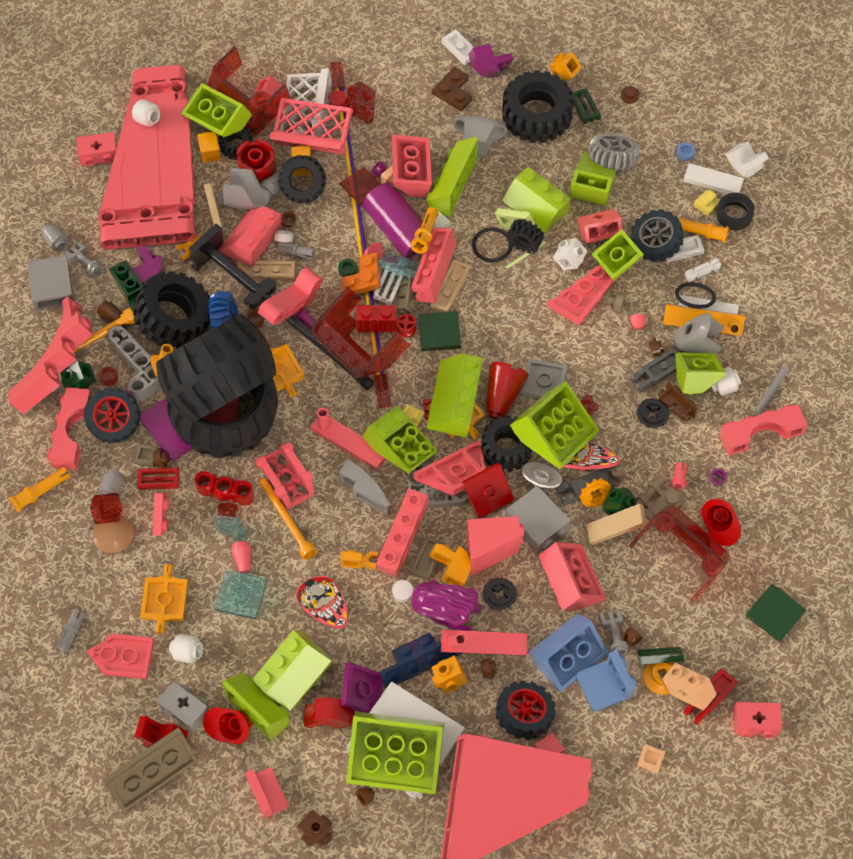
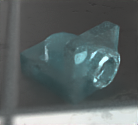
(226, 525)

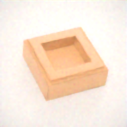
(651, 758)

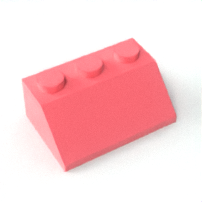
(412, 165)
(252, 235)
(571, 576)

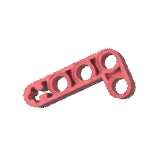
(291, 299)

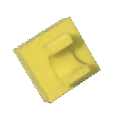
(707, 202)
(414, 414)

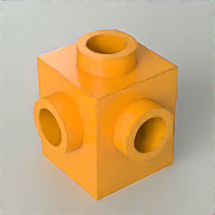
(565, 65)
(449, 675)

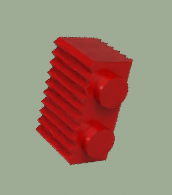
(376, 318)

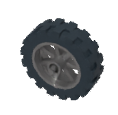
(664, 250)

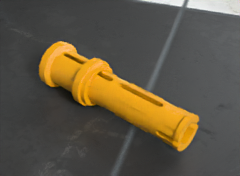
(708, 230)
(423, 234)
(30, 494)

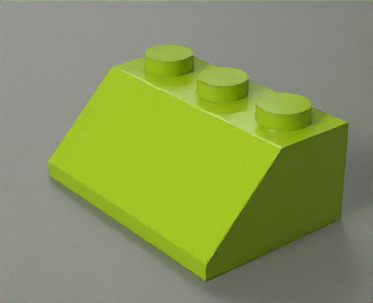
(216, 111)
(538, 197)
(292, 669)
(259, 707)

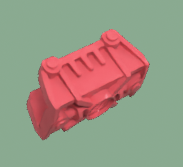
(294, 468)

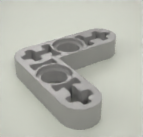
(430, 491)

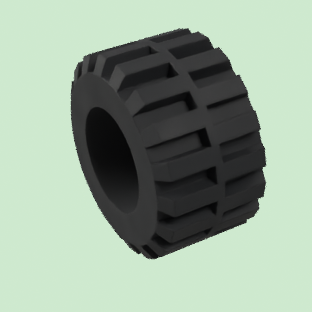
(314, 167)
(493, 453)

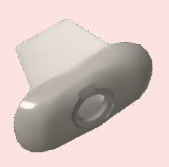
(485, 129)
(244, 191)
(697, 340)

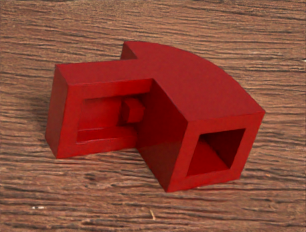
(328, 712)
(151, 731)

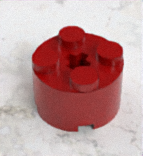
(257, 157)

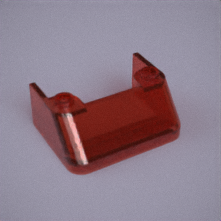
(261, 105)
(333, 333)
(674, 520)

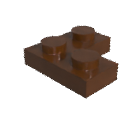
(449, 89)

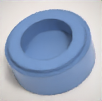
(685, 151)

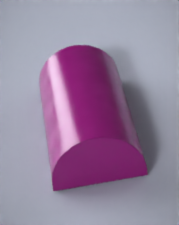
(393, 217)

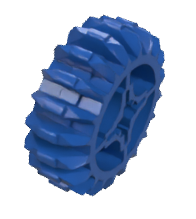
(222, 308)

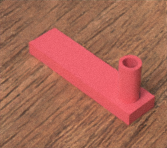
(345, 439)
(484, 642)

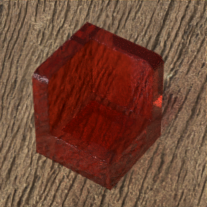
(106, 508)

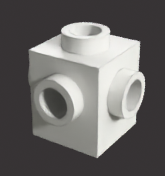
(570, 254)

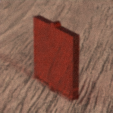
(360, 185)

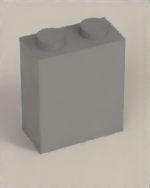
(50, 282)
(540, 518)

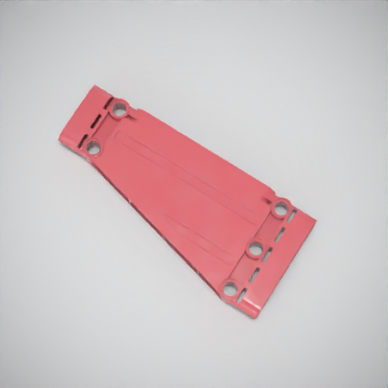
(152, 169)

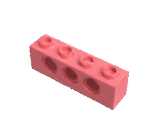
(402, 533)

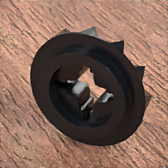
(653, 405)
(496, 585)

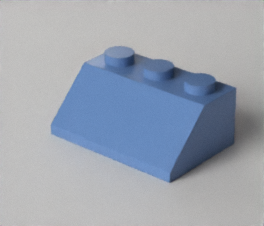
(568, 651)

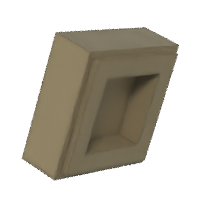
(144, 455)

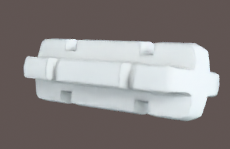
(702, 269)

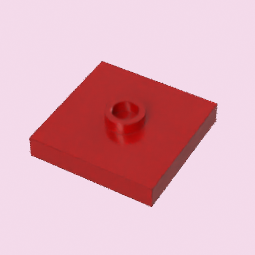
(488, 490)

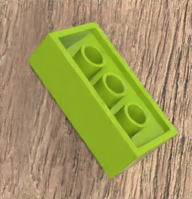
(453, 176)
(455, 394)

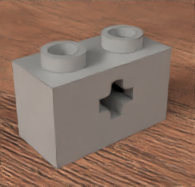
(189, 716)

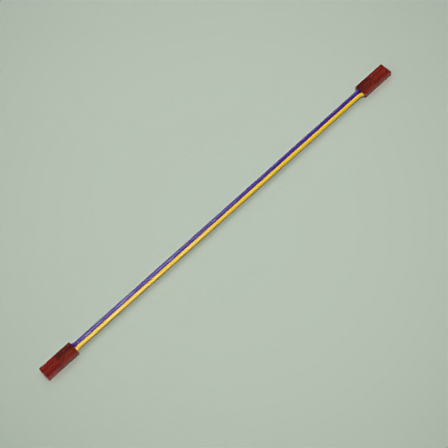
(380, 378)

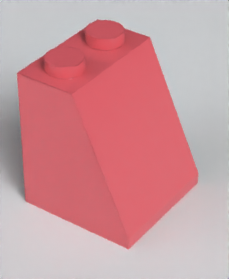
(492, 541)

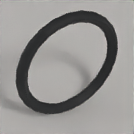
(490, 259)
(697, 306)

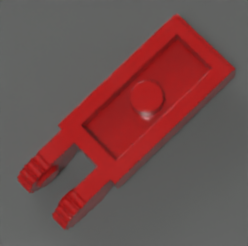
(723, 684)

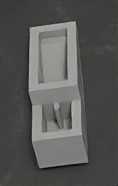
(364, 487)

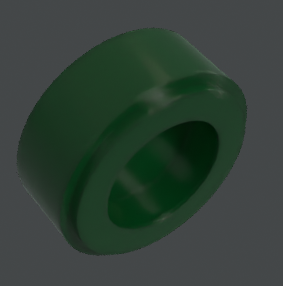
(347, 267)

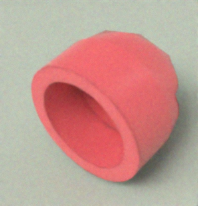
(638, 321)

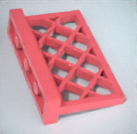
(316, 143)

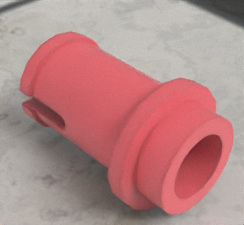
(679, 480)

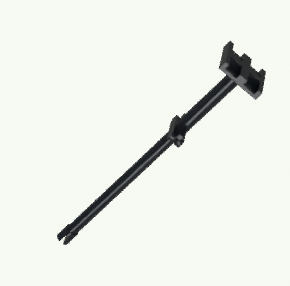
(207, 248)

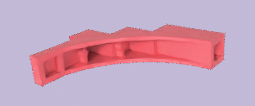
(60, 354)

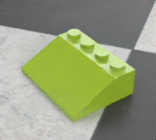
(556, 425)
(395, 752)

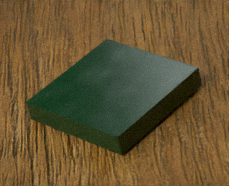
(439, 331)
(775, 613)

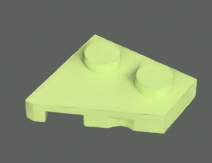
(508, 216)

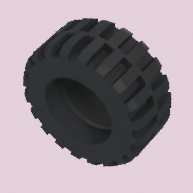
(537, 125)
(177, 290)

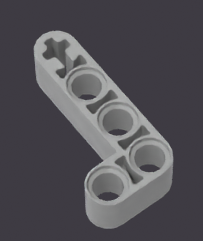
(134, 359)

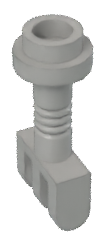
(93, 267)
(612, 623)

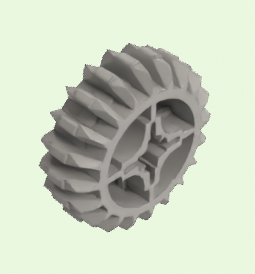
(613, 151)

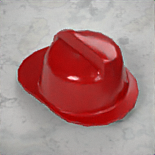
(721, 521)
(227, 725)

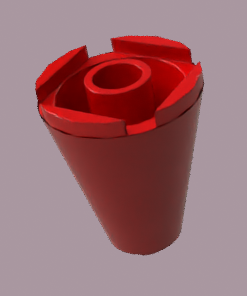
(503, 388)

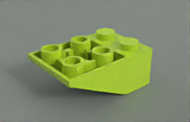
(592, 182)
(399, 440)

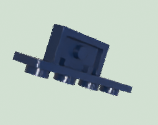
(414, 659)

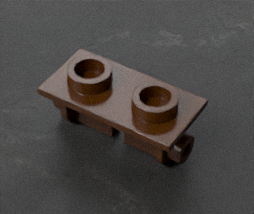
(684, 409)

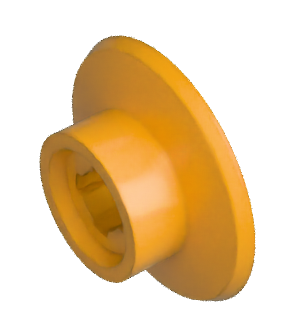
(652, 678)

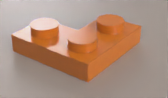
(368, 277)

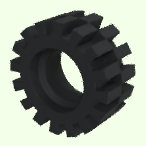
(231, 150)
(525, 236)

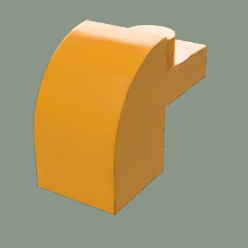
(457, 563)

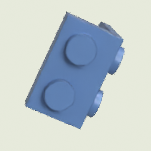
(607, 682)

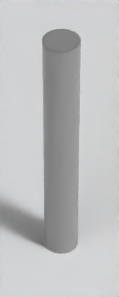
(771, 390)

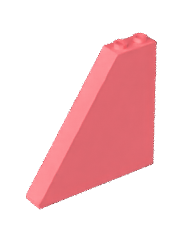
(507, 793)

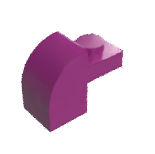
(486, 63)
(150, 266)

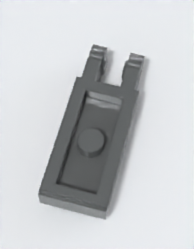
(656, 370)
(579, 483)

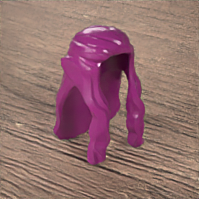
(445, 604)

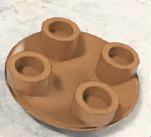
(114, 536)

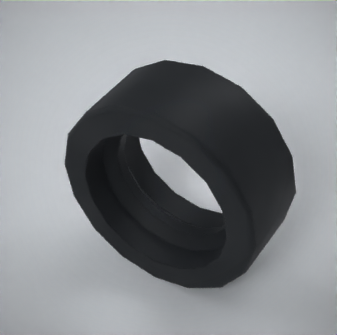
(735, 199)

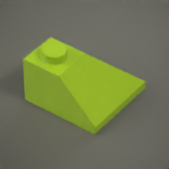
(617, 254)
(697, 371)

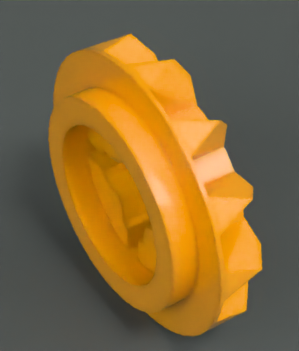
(598, 497)

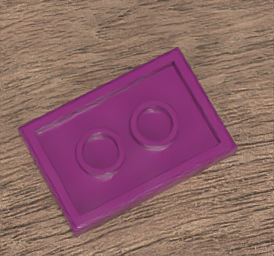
(159, 426)

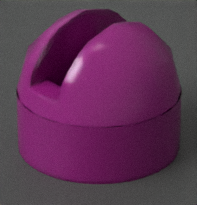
(378, 169)
(720, 474)

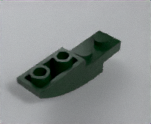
(126, 281)

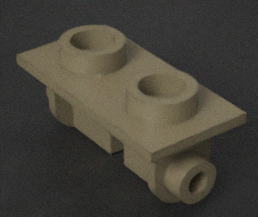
(409, 303)

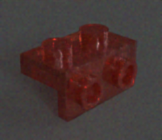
(362, 101)

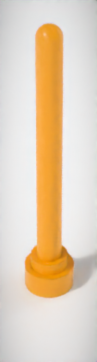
(126, 318)
(306, 548)

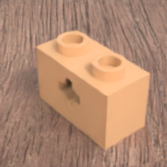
(689, 686)

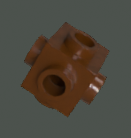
(309, 826)

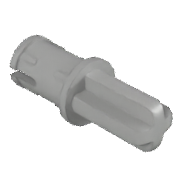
(297, 250)
(70, 630)

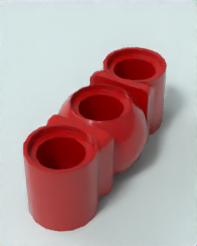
(215, 484)

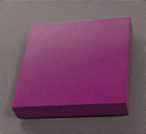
(361, 688)

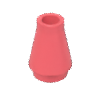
(242, 555)

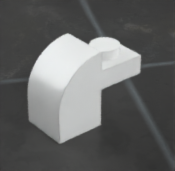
(745, 160)

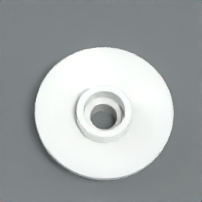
(541, 475)

